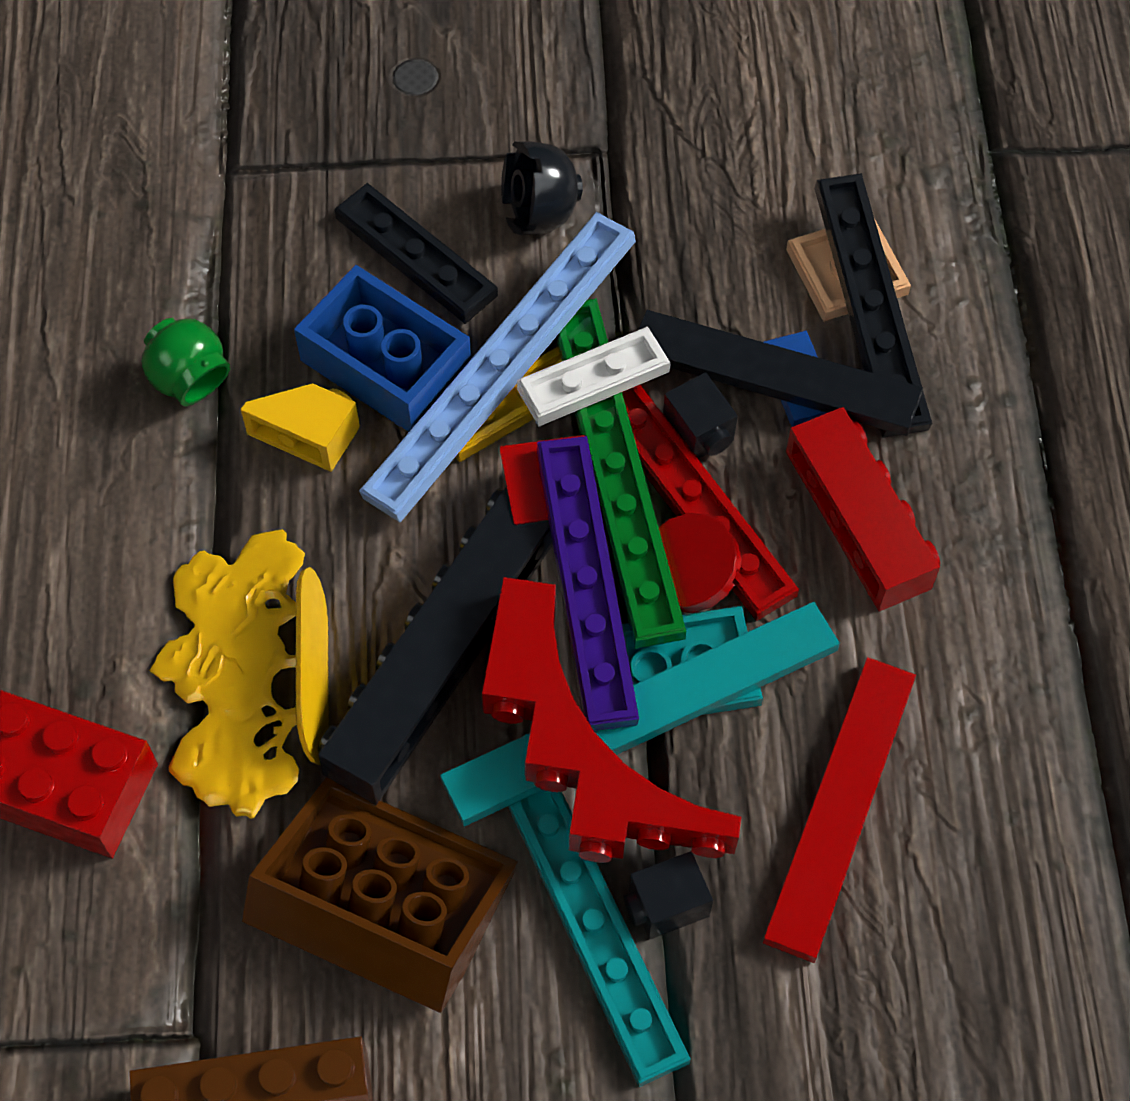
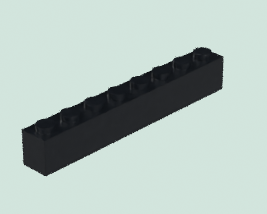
(432, 654)

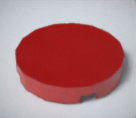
(700, 559)

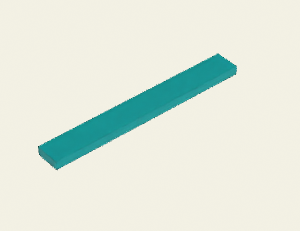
(662, 704)

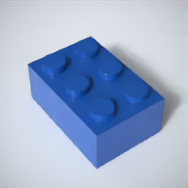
(382, 347)

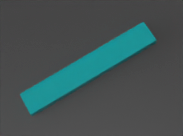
(600, 940)

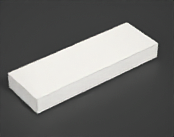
(593, 376)

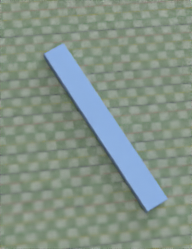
(497, 367)

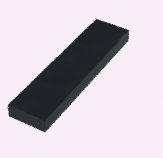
(416, 253)

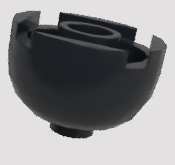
(540, 187)

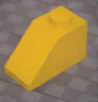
(305, 423)

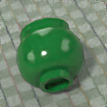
(184, 360)

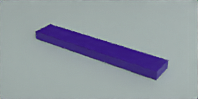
(587, 584)

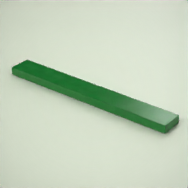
(625, 500)

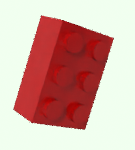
(69, 775)

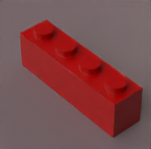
(863, 508)

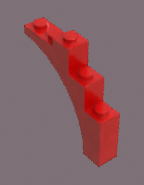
(565, 752)

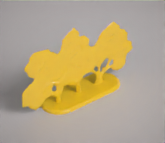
(231, 667)

